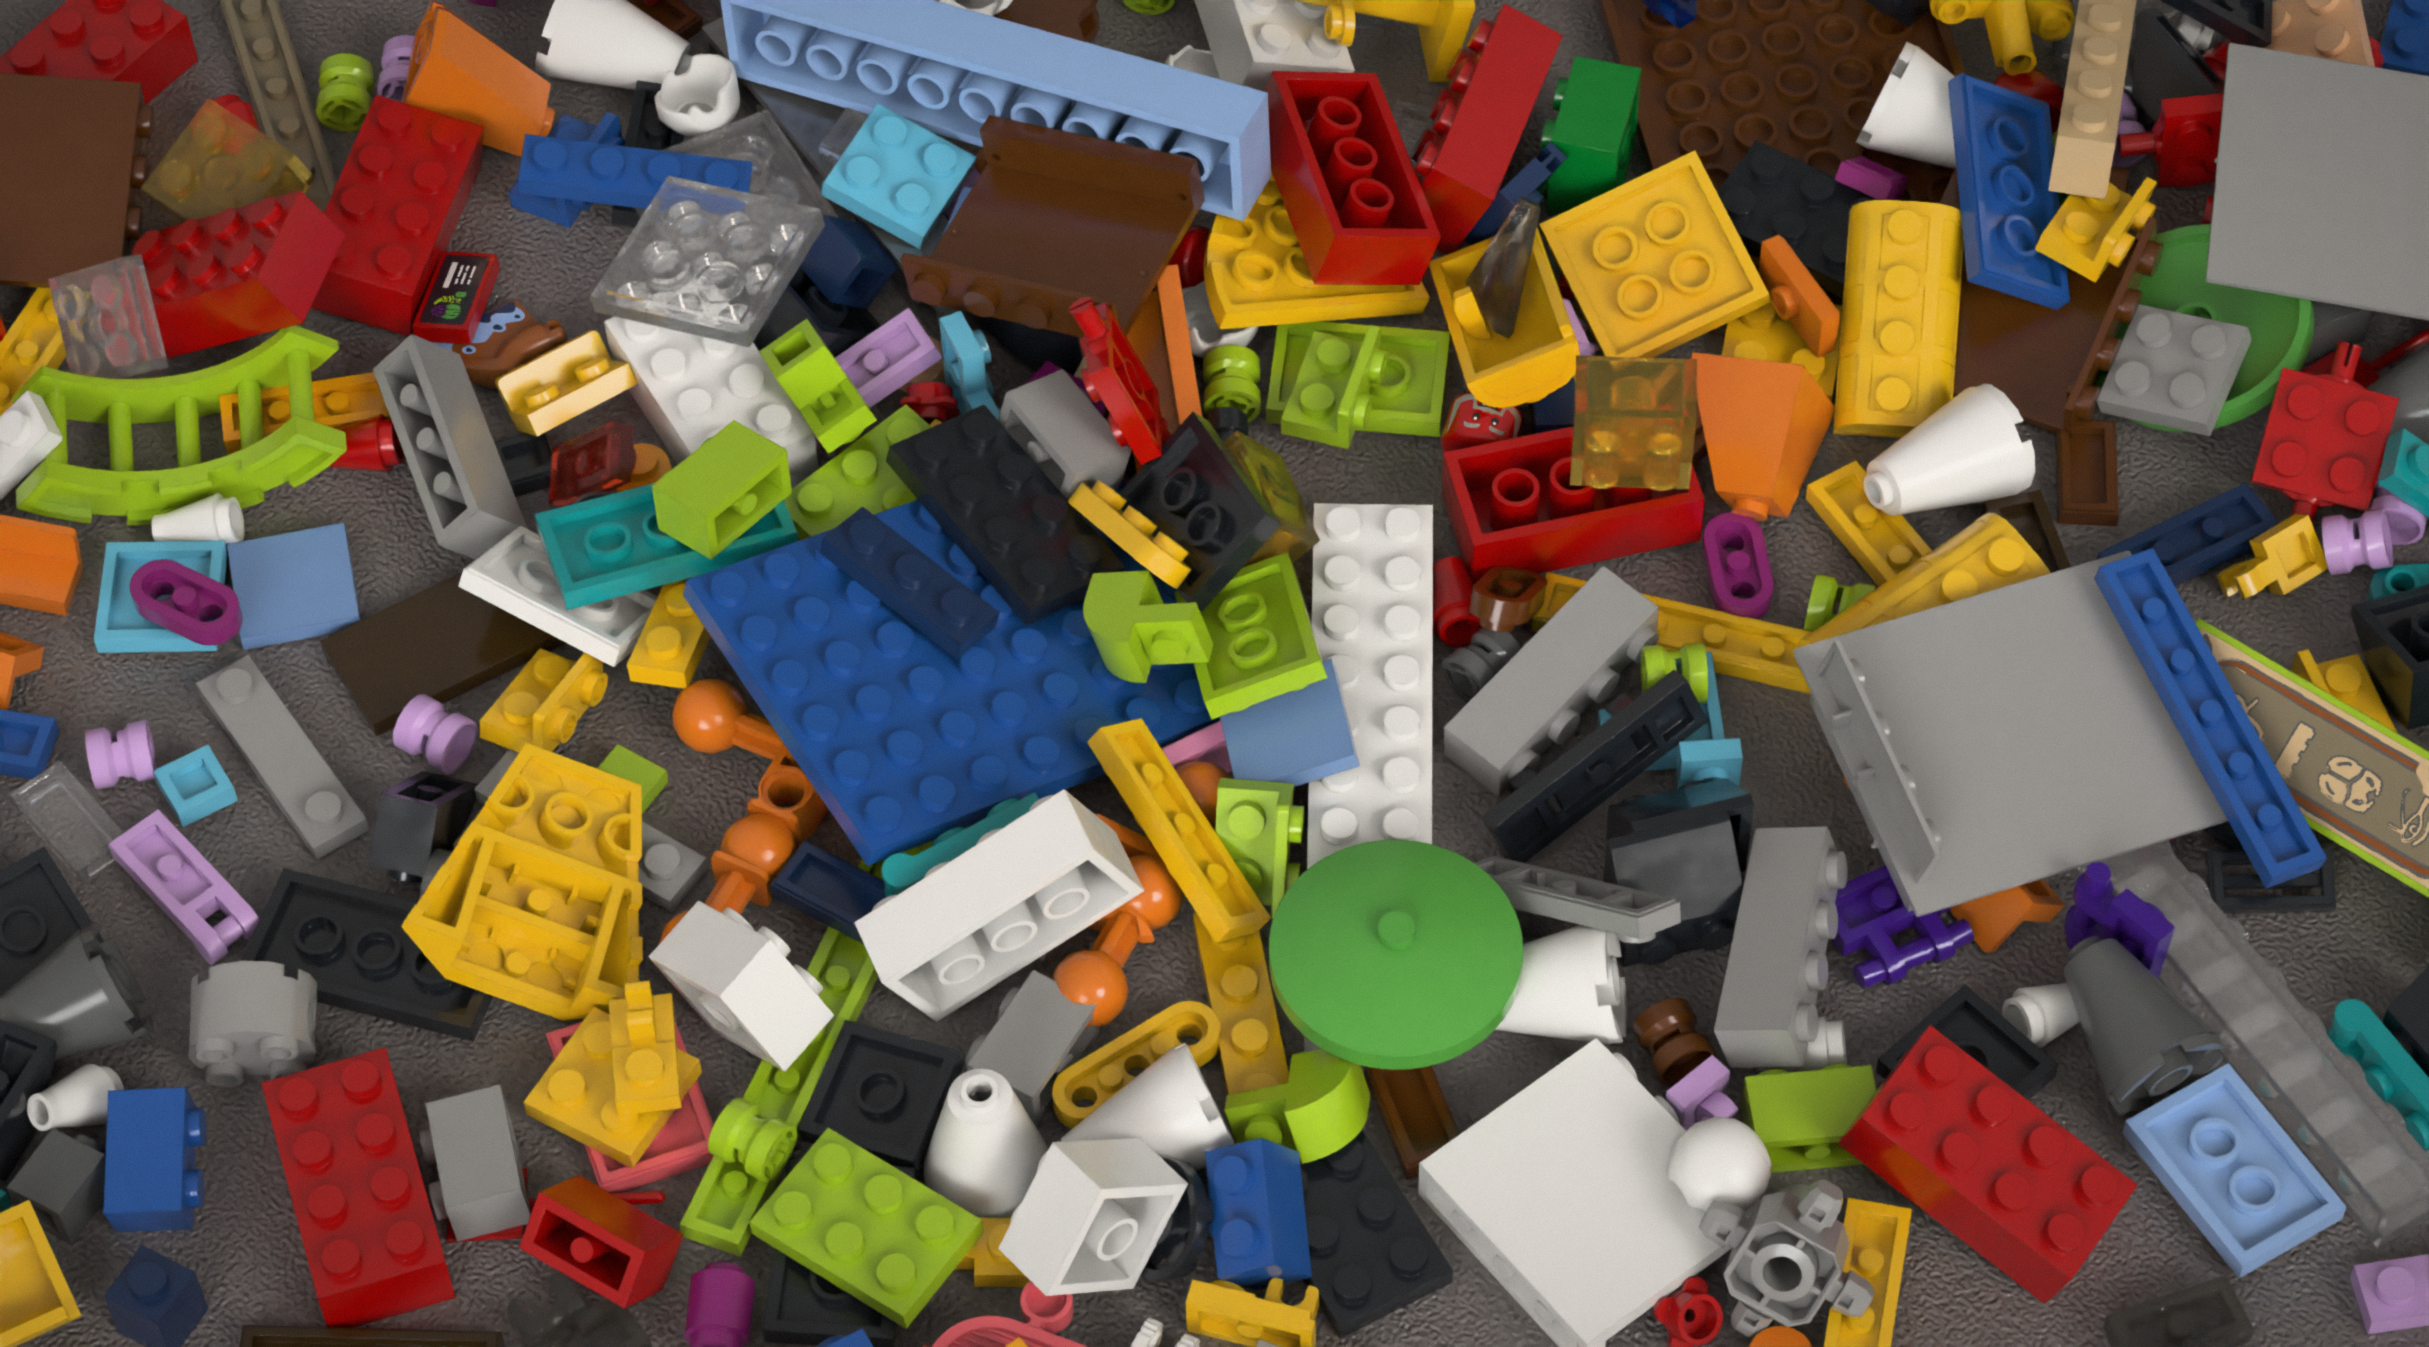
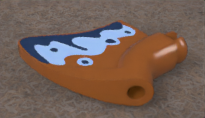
(506, 341)

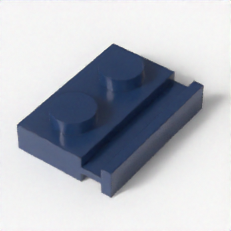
(1524, 185)

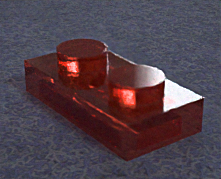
(592, 462)

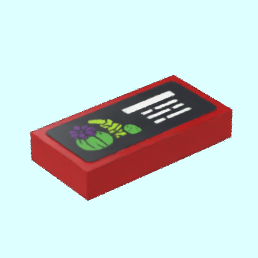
(456, 297)

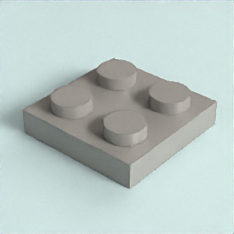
(2174, 370)

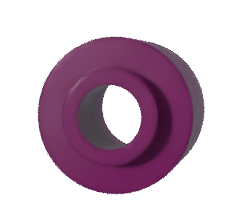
(719, 1307)

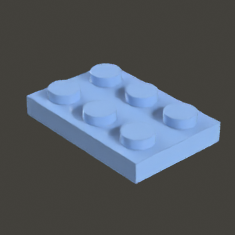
(2234, 1170)

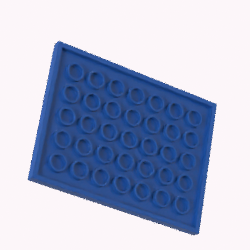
(897, 725)

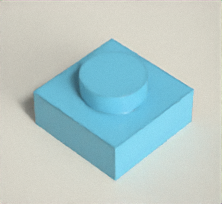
(1709, 761)
(195, 785)

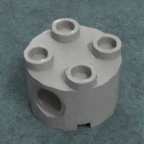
(251, 1022)

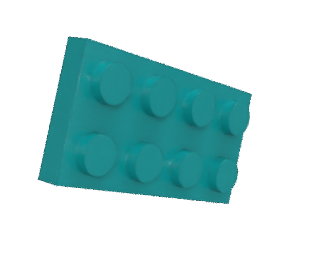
(616, 549)

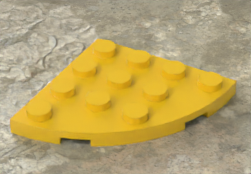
(1261, 277)

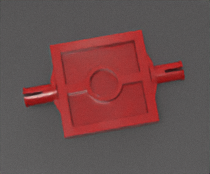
(2181, 141)
(1120, 381)
(2324, 438)

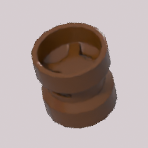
(1672, 1038)

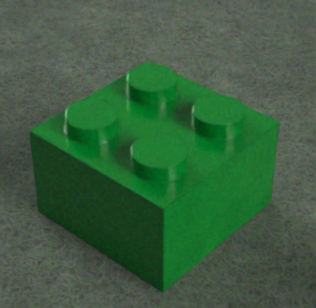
(1592, 130)

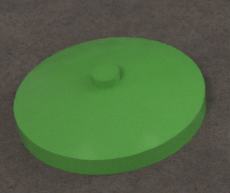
(2277, 323)
(1395, 954)

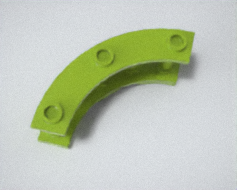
(288, 454)

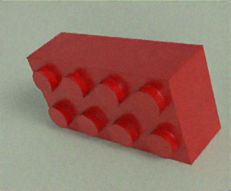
(108, 42)
(1481, 119)
(1348, 180)
(397, 211)
(238, 271)
(1518, 510)
(1988, 1164)
(357, 1190)

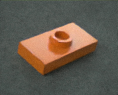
(1798, 296)

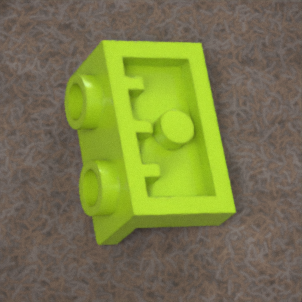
(1334, 388)
(1257, 830)

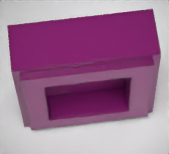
(1872, 178)

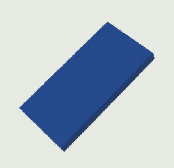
(2003, 189)

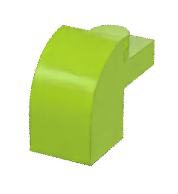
(818, 386)
(1138, 629)
(1312, 1113)

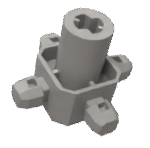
(1787, 1257)

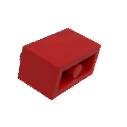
(601, 1241)

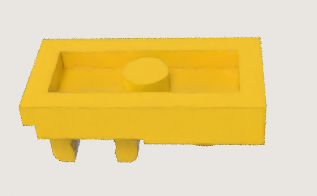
(644, 1050)
(1240, 1317)

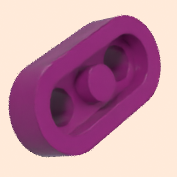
(1739, 571)
(191, 602)

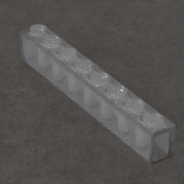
(2282, 1050)

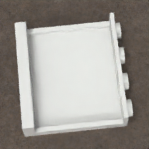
(1574, 1198)

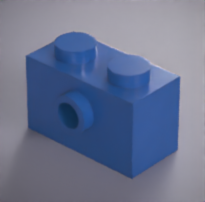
(152, 1159)
(1258, 1214)

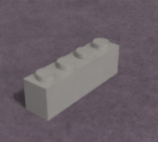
(448, 447)
(1552, 681)
(1780, 947)

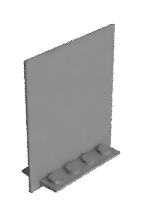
(2322, 182)
(2003, 739)

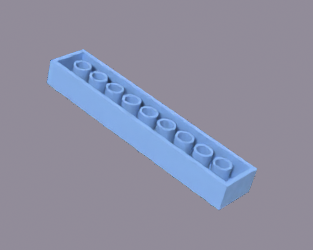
(961, 65)

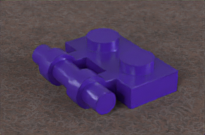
(1874, 911)
(2127, 918)

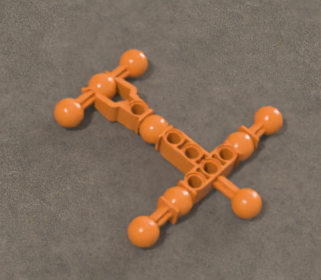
(756, 847)

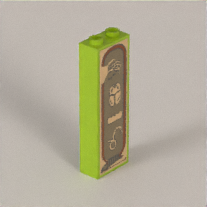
(2339, 764)

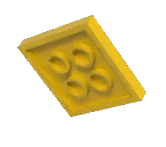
(1655, 261)

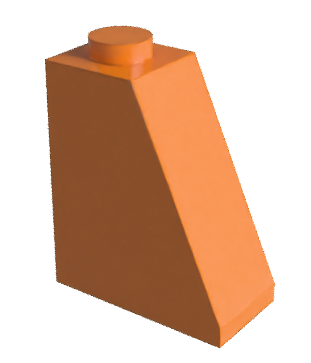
(475, 80)
(1760, 430)

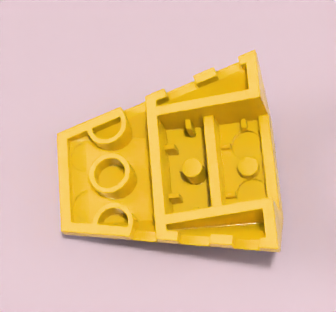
(542, 890)

